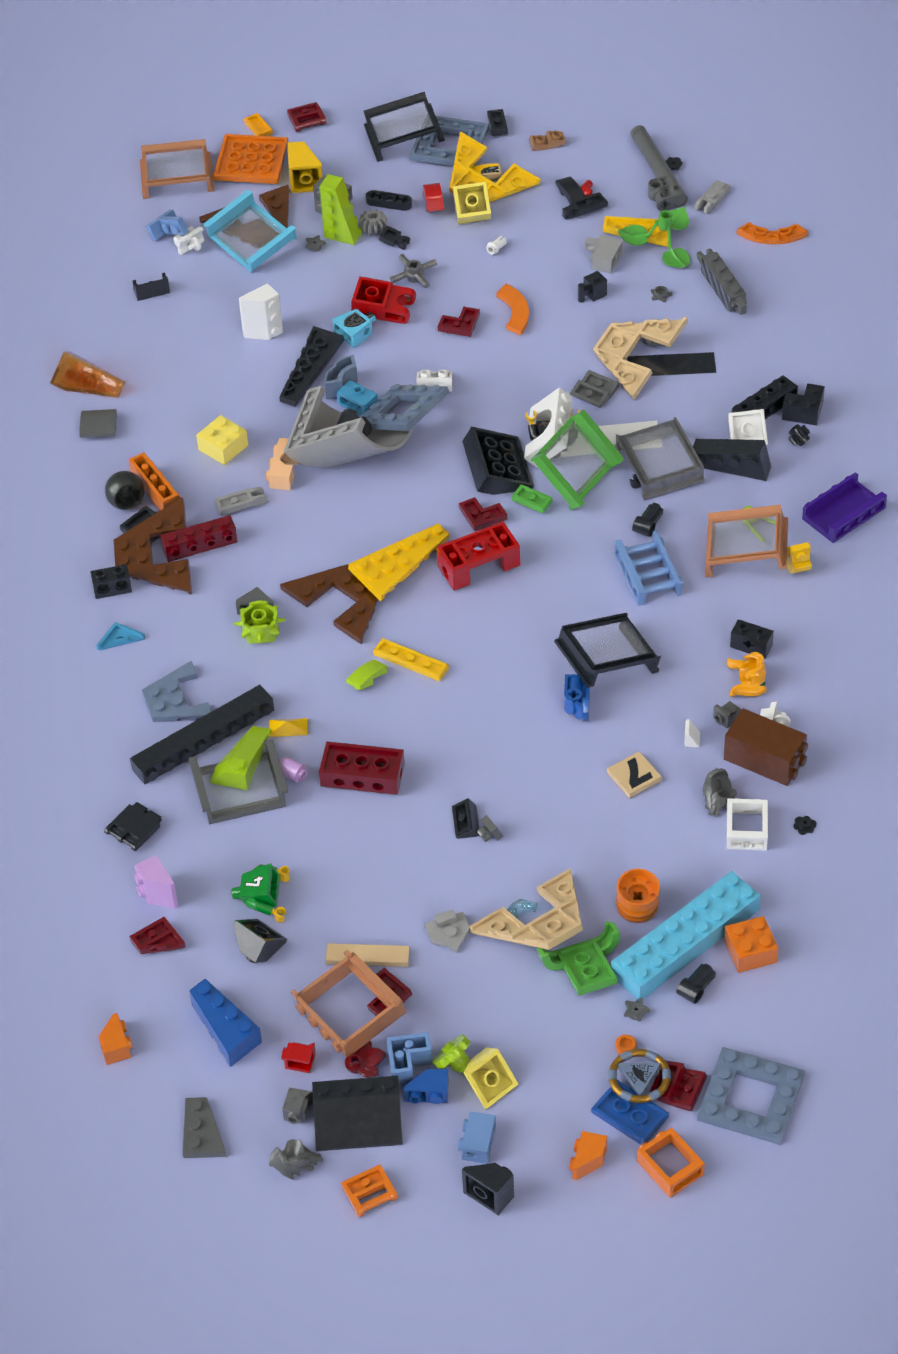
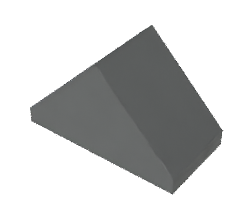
(253, 595)

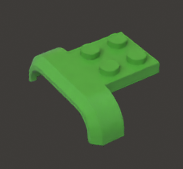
(586, 961)

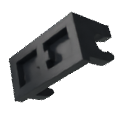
(151, 288)

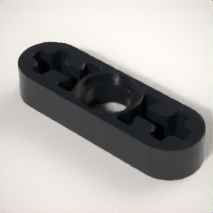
(378, 198)

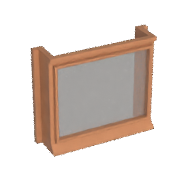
(175, 164)
(746, 536)

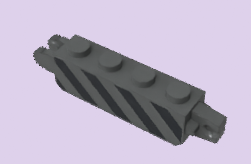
(722, 281)

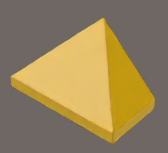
(288, 727)

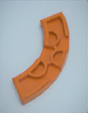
(762, 235)
(518, 306)

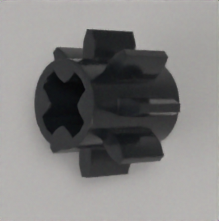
(799, 435)

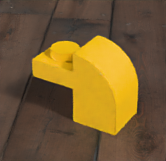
(799, 558)

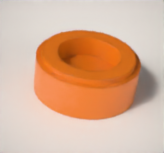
(625, 1043)

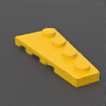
(612, 224)

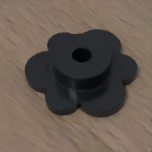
(674, 163)
(804, 825)

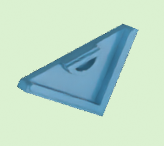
(118, 636)

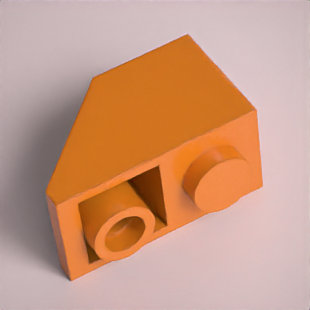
(113, 1041)
(589, 1154)

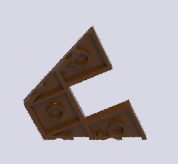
(274, 201)
(136, 550)
(355, 619)

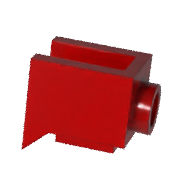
(299, 1056)

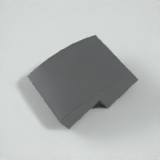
(595, 389)
(98, 423)

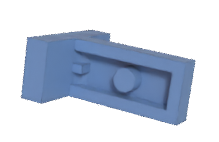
(167, 224)

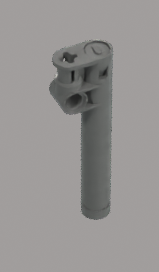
(665, 187)

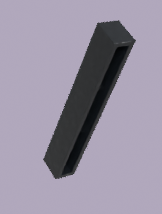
(202, 734)

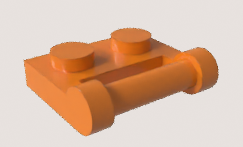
(367, 1184)

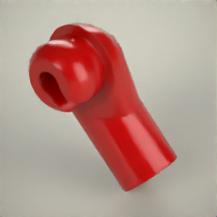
(586, 188)

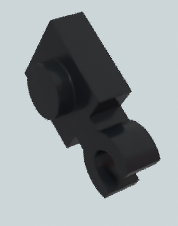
(392, 236)

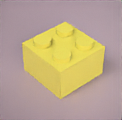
(471, 202)
(222, 440)

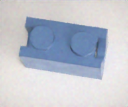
(478, 1137)

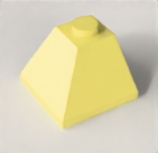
(489, 1076)

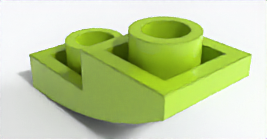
(365, 674)

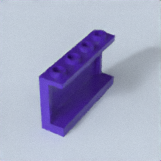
(843, 508)

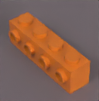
(154, 482)

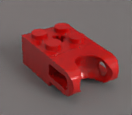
(383, 299)

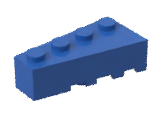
(226, 1023)

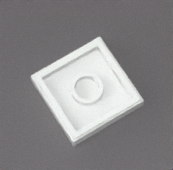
(748, 425)

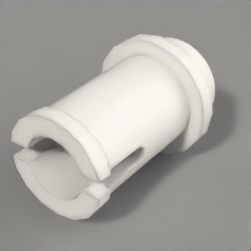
(493, 247)

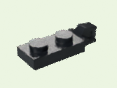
(584, 206)

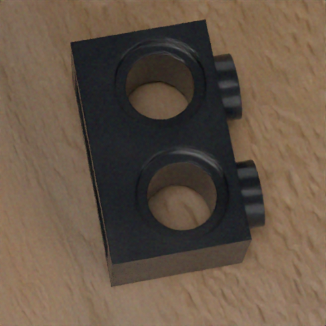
(111, 581)

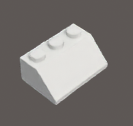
(261, 313)

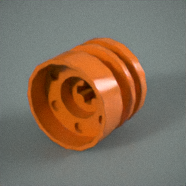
(637, 895)

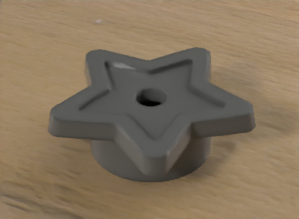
(314, 244)
(660, 293)
(633, 1014)

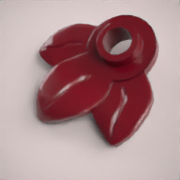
(367, 1060)

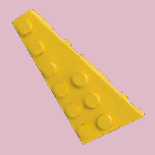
(394, 563)

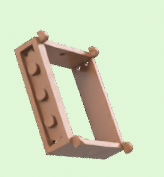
(349, 964)

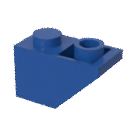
(428, 1087)

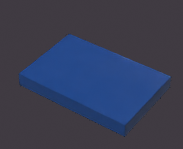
(634, 1120)

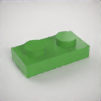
(532, 498)

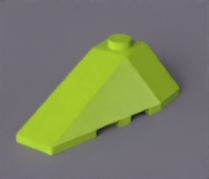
(242, 760)

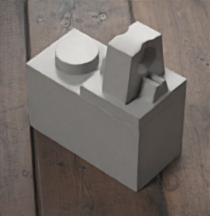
(604, 253)

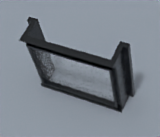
(400, 122)
(604, 646)

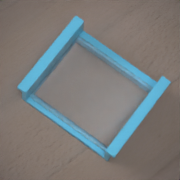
(248, 231)

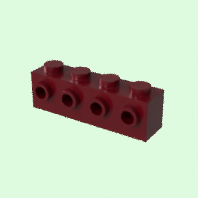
(199, 538)

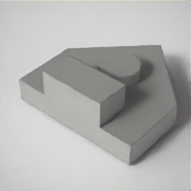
(448, 929)

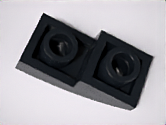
(569, 188)

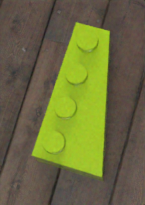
(337, 211)

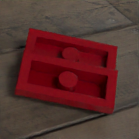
(683, 1087)

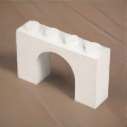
(555, 408)

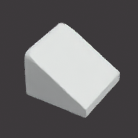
(692, 735)

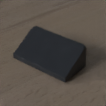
(465, 819)

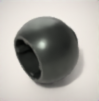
(124, 490)

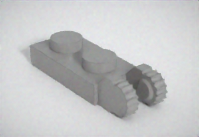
(713, 196)
(240, 500)

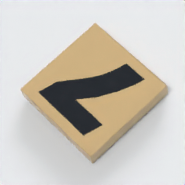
(634, 774)

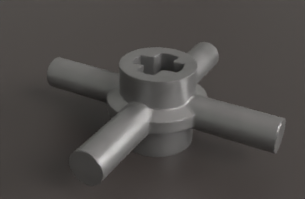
(413, 271)

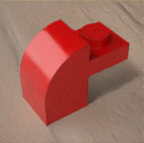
(433, 197)

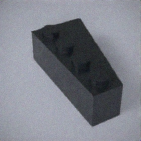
(735, 457)

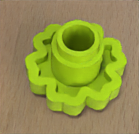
(453, 1054)

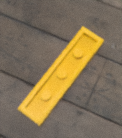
(410, 659)

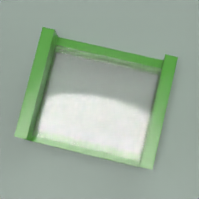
(577, 458)

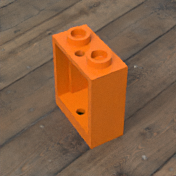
(682, 1178)

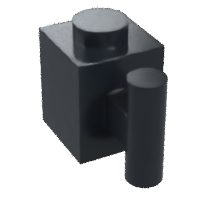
(593, 286)

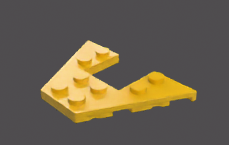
(468, 153)

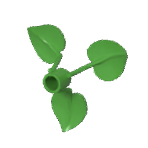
(674, 219)

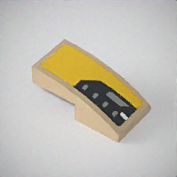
(489, 170)

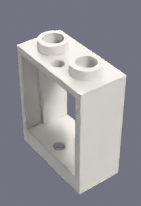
(756, 839)

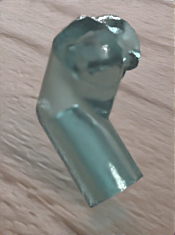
(520, 905)

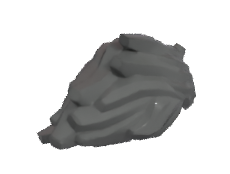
(717, 790)
(294, 1159)

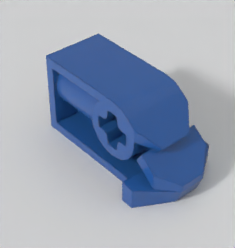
(576, 697)

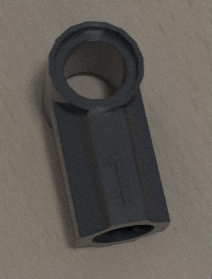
(647, 521)
(693, 987)

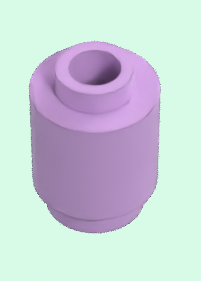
(293, 769)

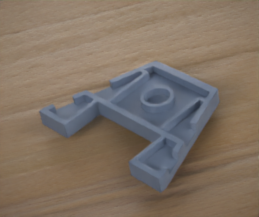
(167, 700)

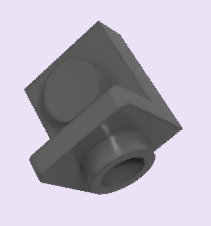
(726, 714)

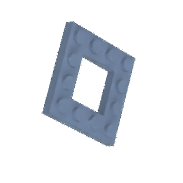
(424, 152)
(427, 399)
(767, 1128)

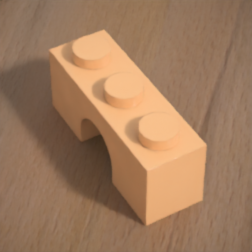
(280, 473)

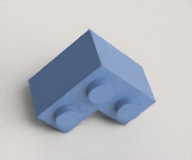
(407, 1052)

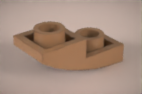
(551, 140)

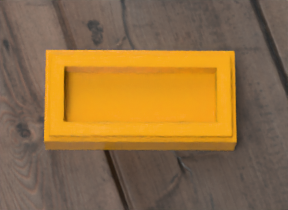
(258, 125)

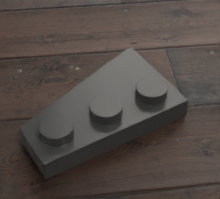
(200, 1131)

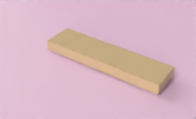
(370, 954)

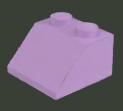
(155, 883)

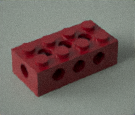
(362, 767)

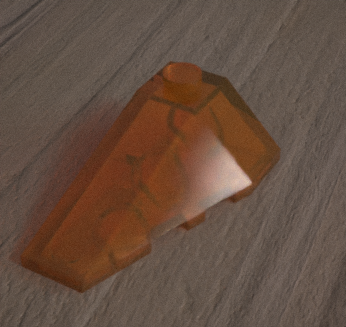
(82, 376)

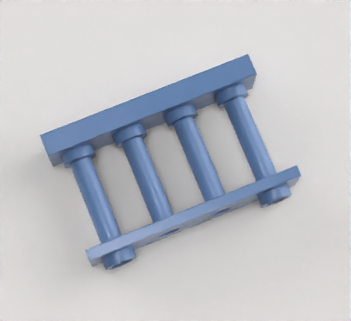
(635, 578)

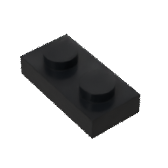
(497, 122)

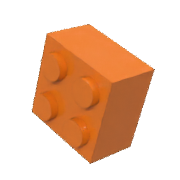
(751, 944)

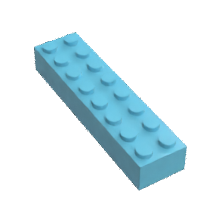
(685, 935)

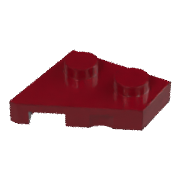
(157, 938)

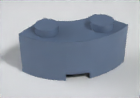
(336, 377)

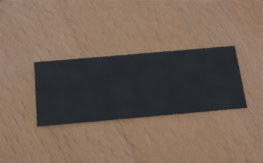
(677, 363)

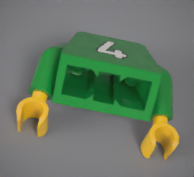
(260, 889)

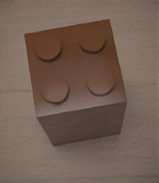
(765, 747)

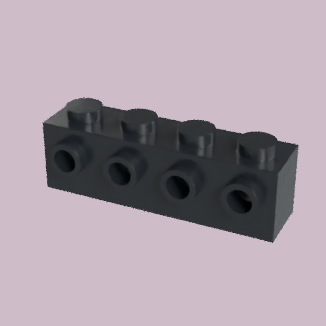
(769, 397)

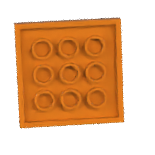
(251, 158)

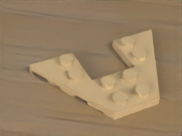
(622, 338)
(544, 931)

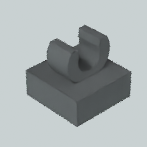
(489, 829)

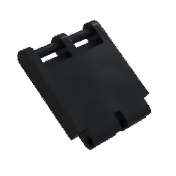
(134, 825)

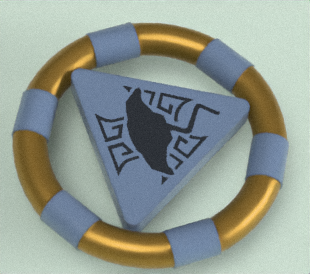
(639, 1075)

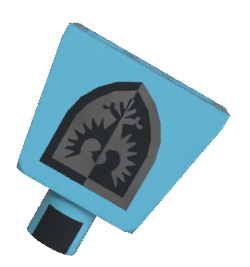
(354, 326)

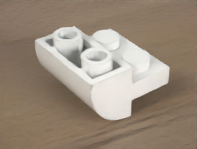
(441, 378)

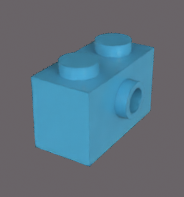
(356, 397)

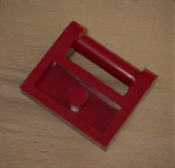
(304, 113)

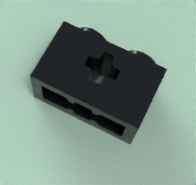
(751, 638)

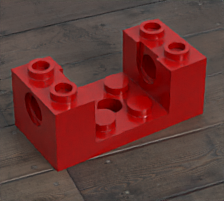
(459, 555)

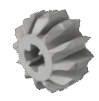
(373, 222)

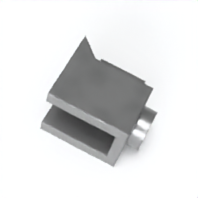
(297, 1105)

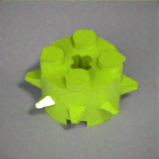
(259, 622)

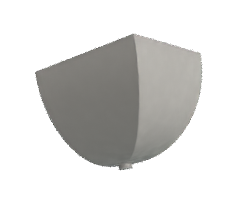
(323, 444)

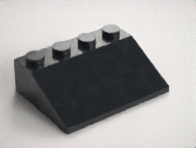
(496, 461)
(357, 1113)

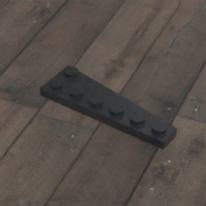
(314, 357)

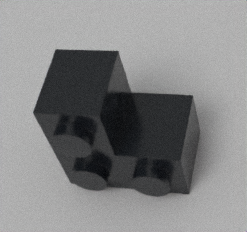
(804, 407)

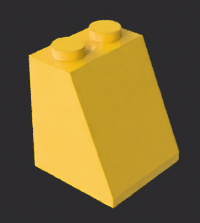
(304, 167)

